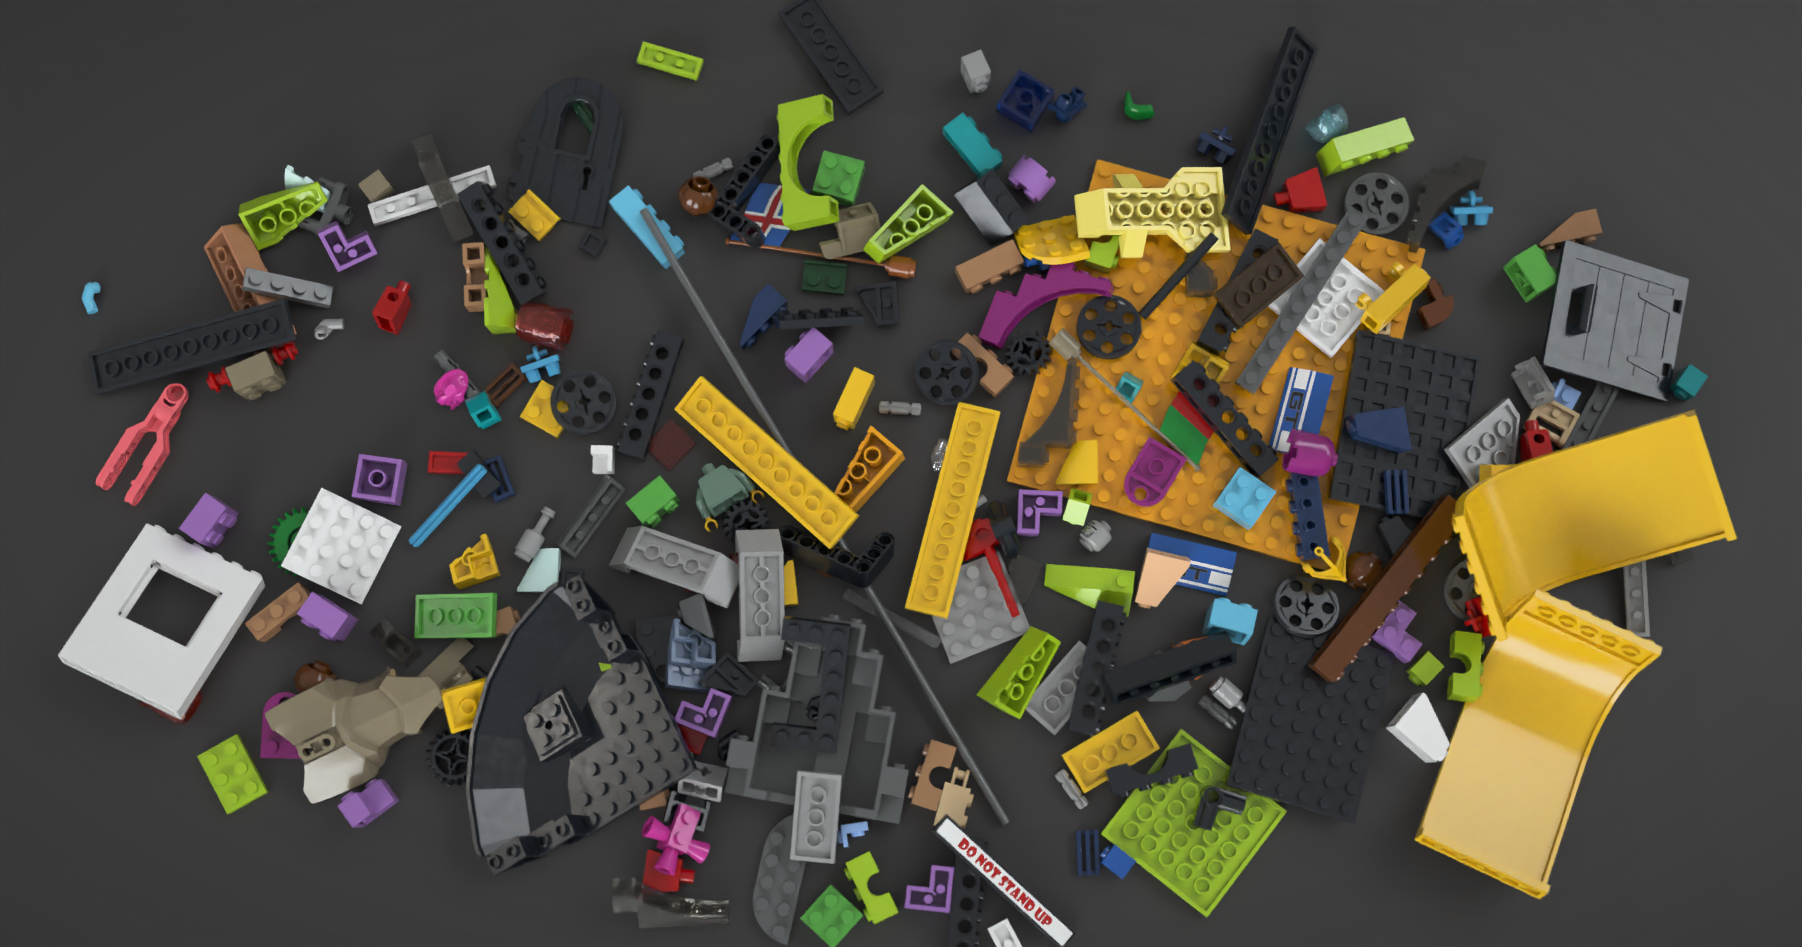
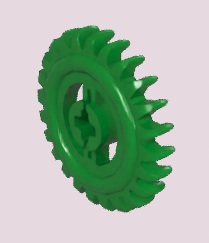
(283, 535)

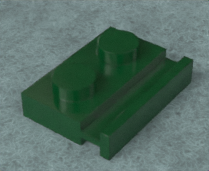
(824, 277)

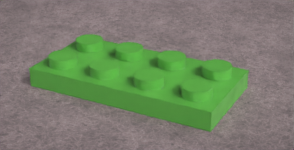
(456, 616)

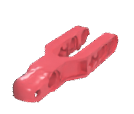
(159, 420)

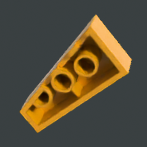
(869, 469)

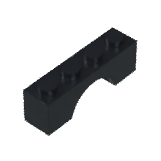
(1177, 762)

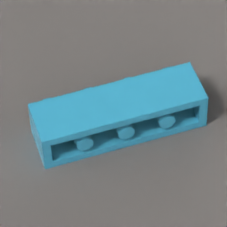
(628, 206)

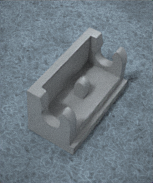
(1533, 383)

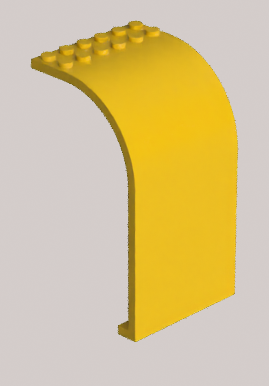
(1589, 512)
(1528, 739)

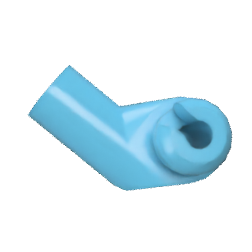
(88, 295)

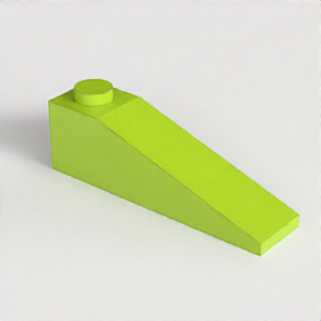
(278, 213)
(499, 308)
(1092, 584)

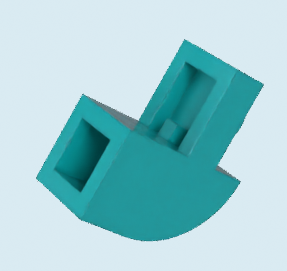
(482, 410)

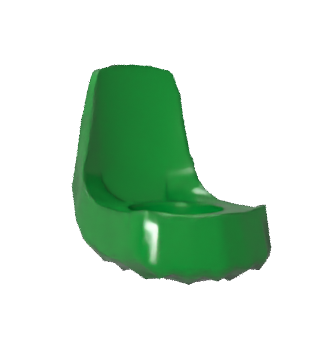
(1137, 112)

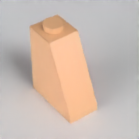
(1158, 576)

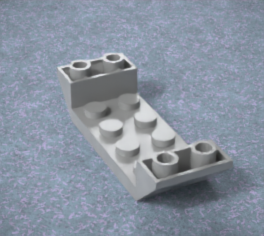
(678, 563)
(760, 594)

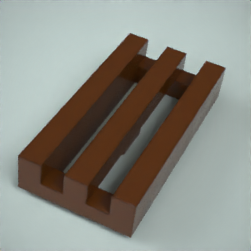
(511, 390)

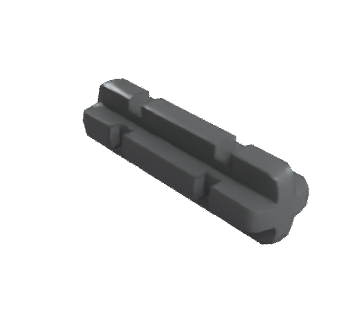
(1217, 712)

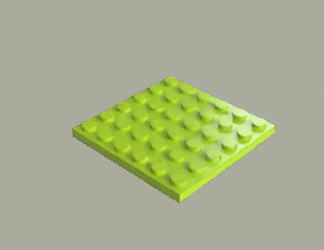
(1189, 860)

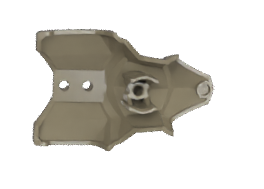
(358, 721)

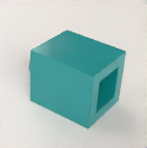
(1688, 382)

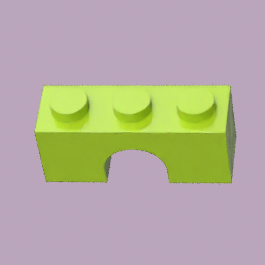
(1103, 255)
(1468, 649)
(877, 906)

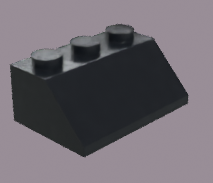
(991, 206)

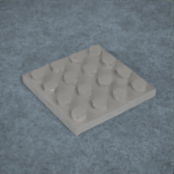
(979, 613)

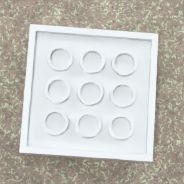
(1334, 311)
(341, 546)

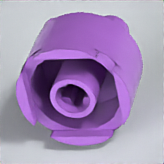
(1031, 179)

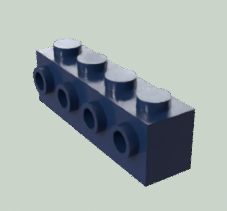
(1308, 516)

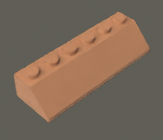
(230, 254)

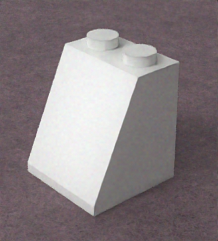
(1420, 729)

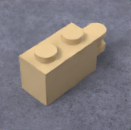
(955, 799)

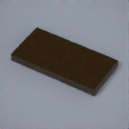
(1258, 285)

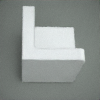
(603, 459)

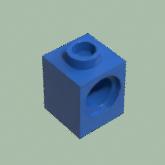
(1116, 860)

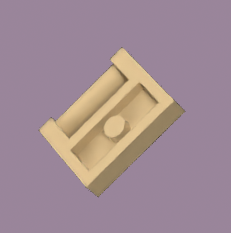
(1557, 416)

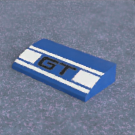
(1300, 405)
(1209, 566)

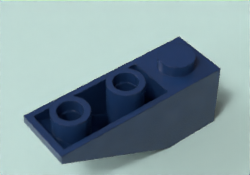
(764, 304)

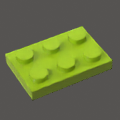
(233, 774)

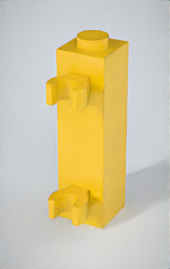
(1395, 298)

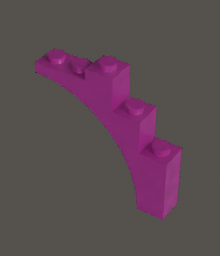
(1034, 291)

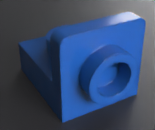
(1447, 229)

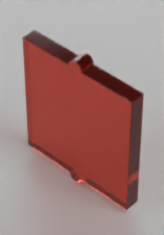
(671, 444)

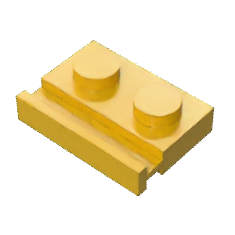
(534, 215)

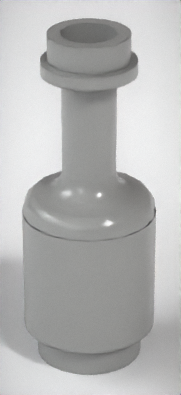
(532, 538)
(1227, 693)

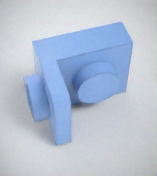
(1565, 394)
(856, 829)

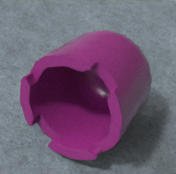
(1309, 454)

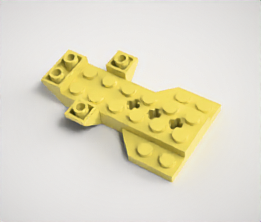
(1136, 211)

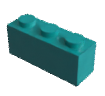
(972, 144)

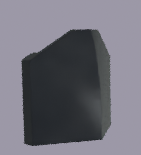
(694, 802)

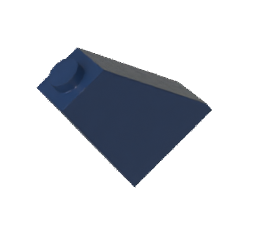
(1381, 428)

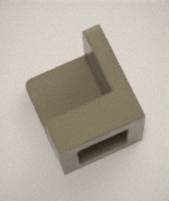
(376, 187)

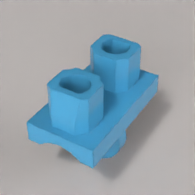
(1480, 212)
(551, 363)

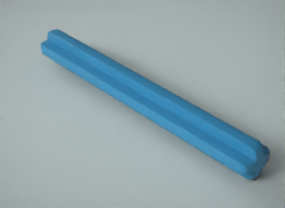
(447, 505)

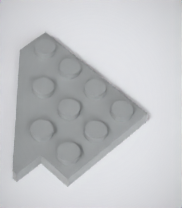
(1486, 442)

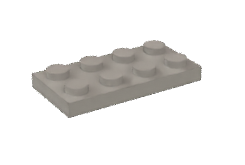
(1055, 695)
(816, 816)

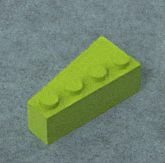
(1364, 146)
(909, 223)
(1020, 673)

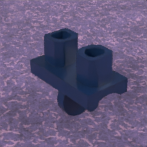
(1068, 104)
(1224, 150)

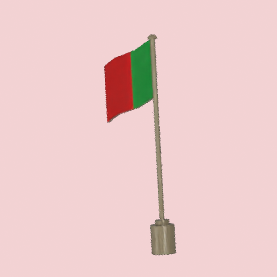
(1182, 424)

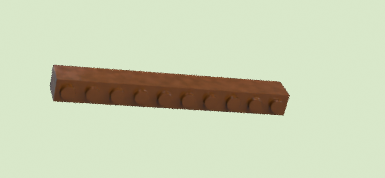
(1385, 591)

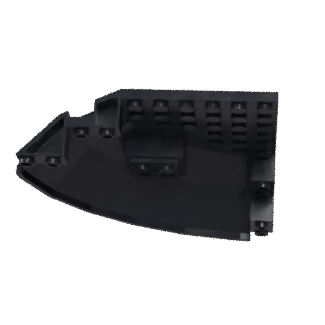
(607, 742)

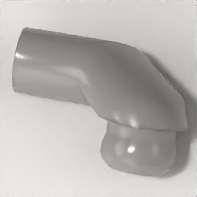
(327, 326)

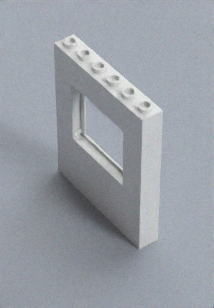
(143, 660)

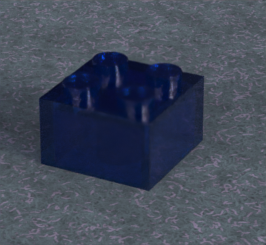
(1025, 100)

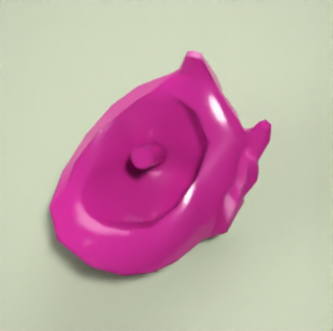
(451, 388)

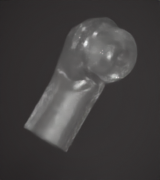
(937, 454)

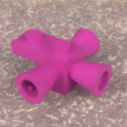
(676, 838)

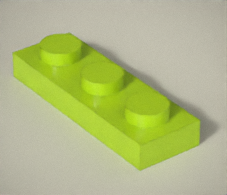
(670, 61)

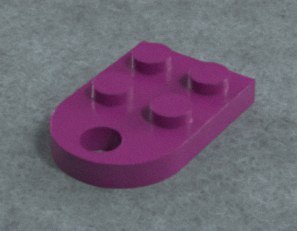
(1153, 472)
(272, 743)

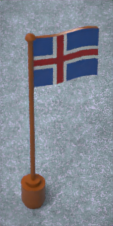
(767, 209)

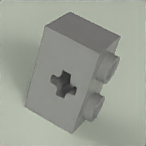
(975, 71)
(705, 783)

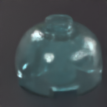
(1329, 125)

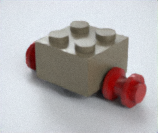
(255, 373)

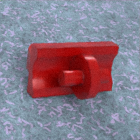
(1476, 617)

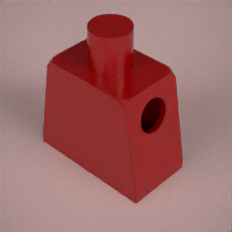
(1302, 193)
(393, 308)
(1534, 441)
(662, 881)

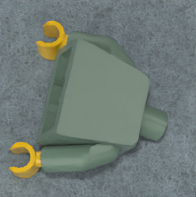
(720, 489)

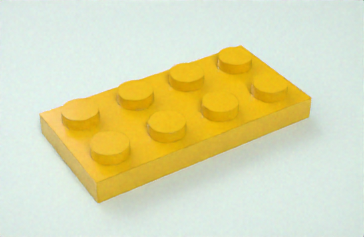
(1116, 745)

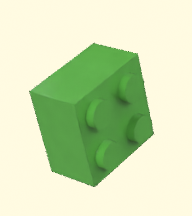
(839, 178)
(1531, 273)
(653, 502)
(832, 916)

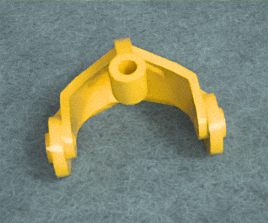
(1337, 571)

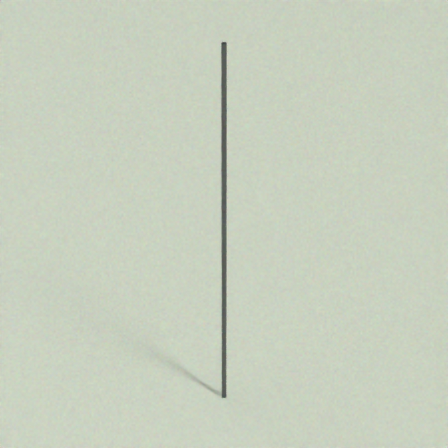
(868, 590)

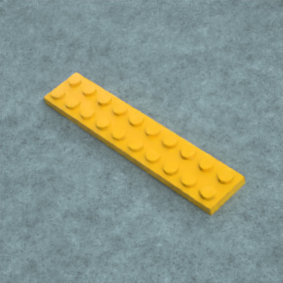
(766, 462)
(952, 510)

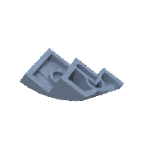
(688, 658)

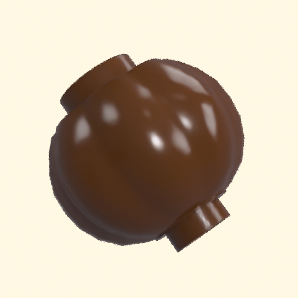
(697, 195)
(1362, 569)
(312, 674)

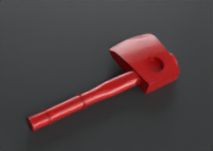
(982, 541)

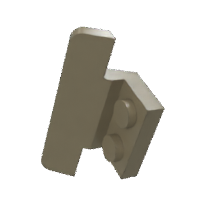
(854, 230)
(448, 669)

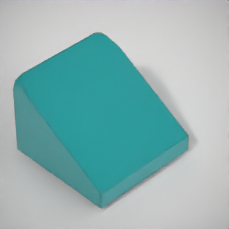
(1129, 386)

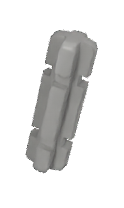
(715, 169)
(899, 408)
(1071, 789)

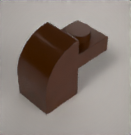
(1439, 307)

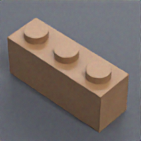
(989, 267)

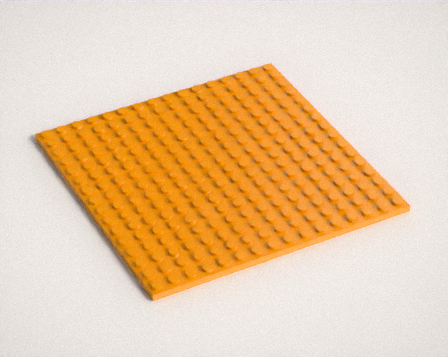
(1155, 357)

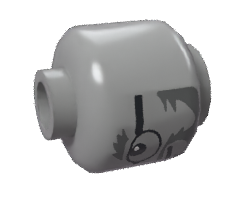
(1095, 535)

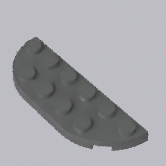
(778, 883)

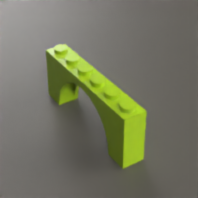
(796, 123)

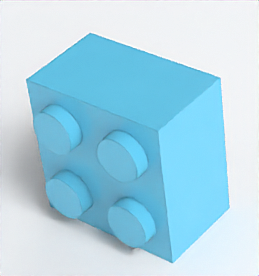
(1244, 498)
(1234, 618)

